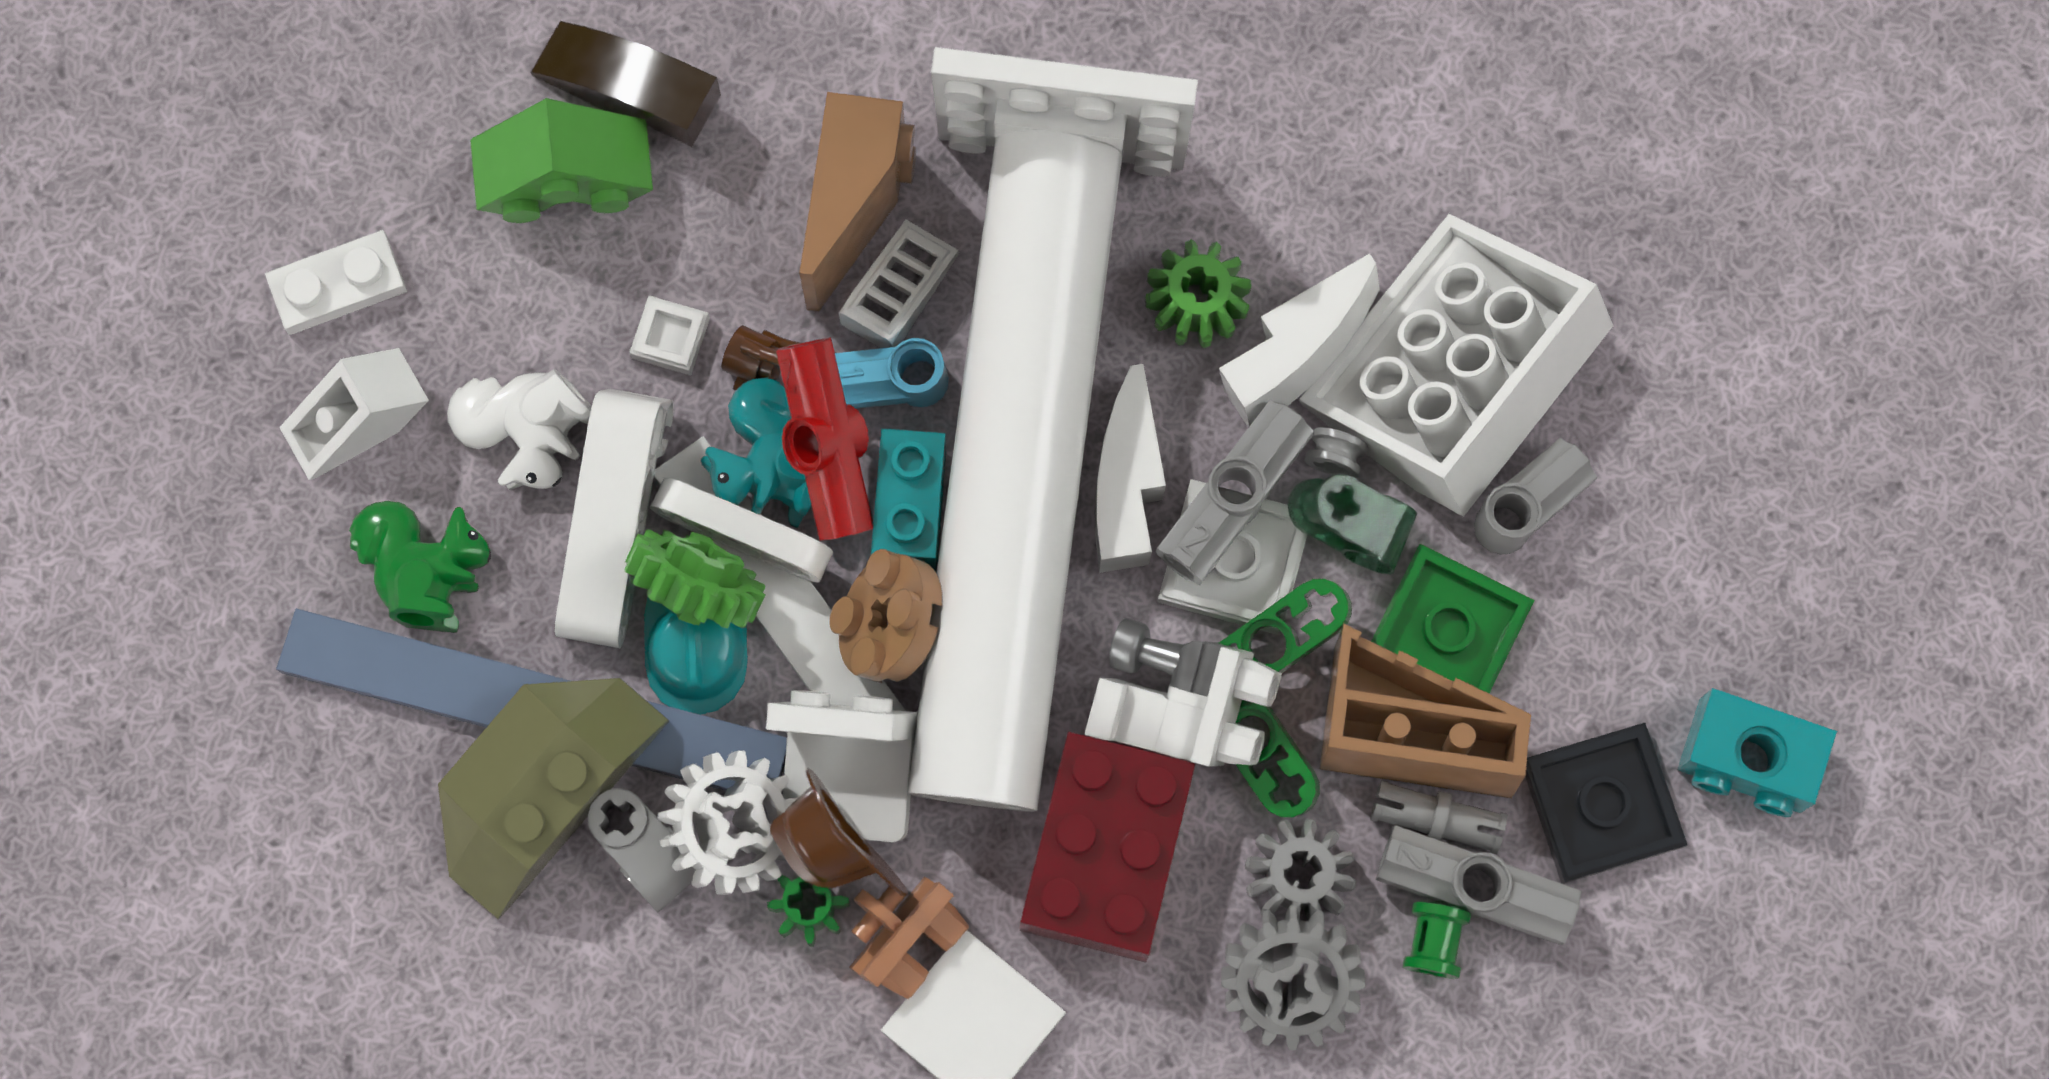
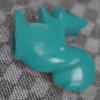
(759, 415)

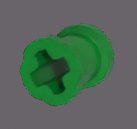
(1436, 940)

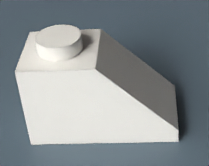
(353, 410)

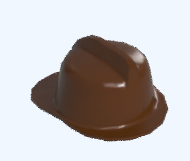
(824, 844)

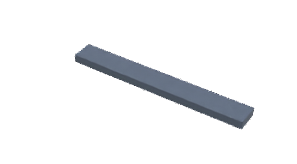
(479, 688)

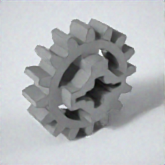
(1275, 956)

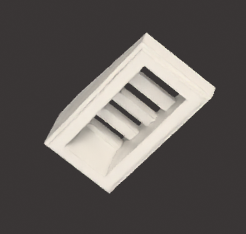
(875, 328)

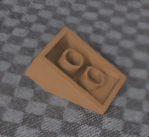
(856, 185)

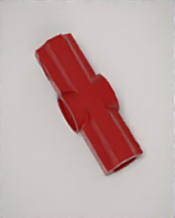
(825, 439)

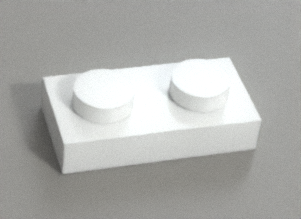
(335, 282)

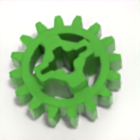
(695, 578)

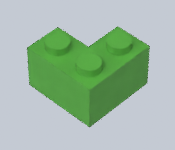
(558, 157)

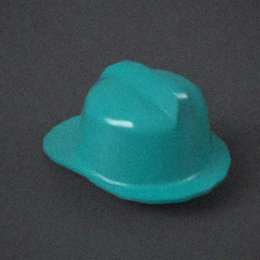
(693, 664)

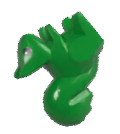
(414, 575)

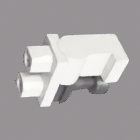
(1198, 710)

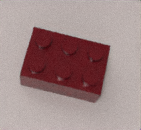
(1107, 847)

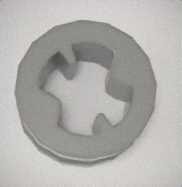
(1335, 452)

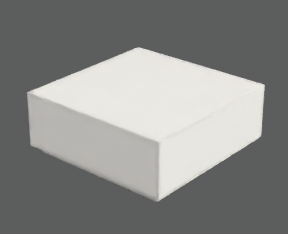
(669, 335)

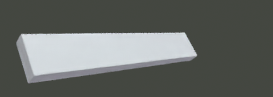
(792, 608)

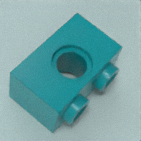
(910, 494)
(1793, 746)

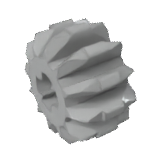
(1311, 852)

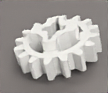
(706, 812)

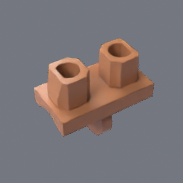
(886, 955)

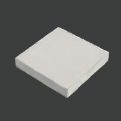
(1250, 574)
(973, 1016)

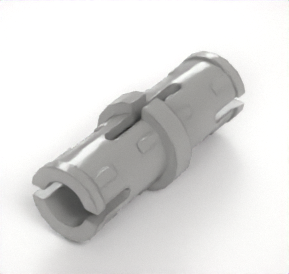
(1439, 817)

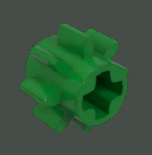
(822, 916)

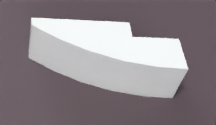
(1301, 340)
(1127, 478)

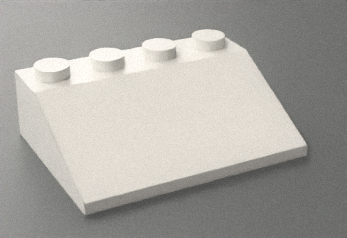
(1460, 361)

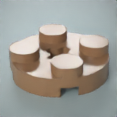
(894, 592)

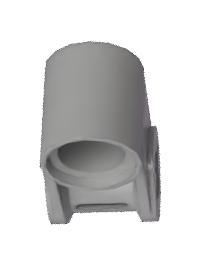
(640, 851)

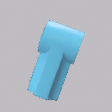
(876, 375)

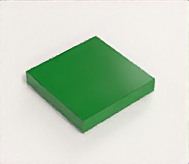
(1453, 619)

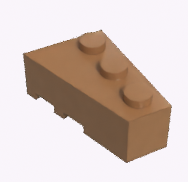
(1417, 726)

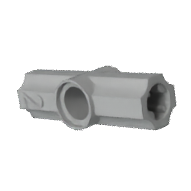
(1214, 523)
(1518, 898)

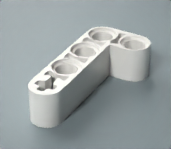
(609, 514)

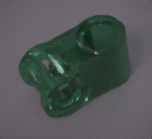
(1353, 520)

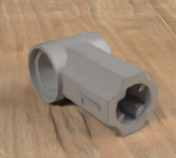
(1534, 496)

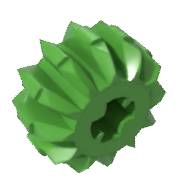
(1180, 306)

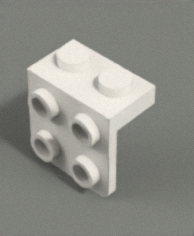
(855, 752)

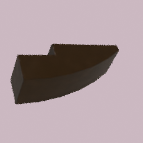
(629, 80)

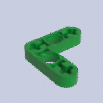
(1319, 634)

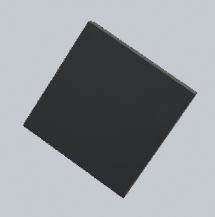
(1603, 803)

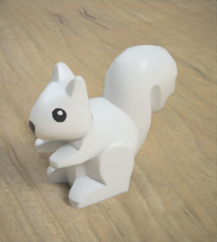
(531, 410)

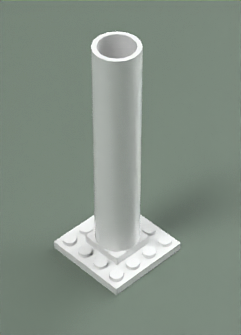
(1025, 397)

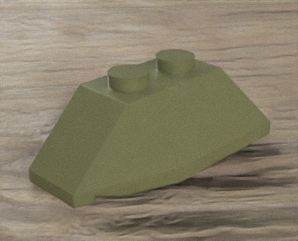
(535, 778)

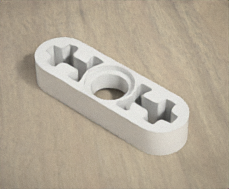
(741, 529)

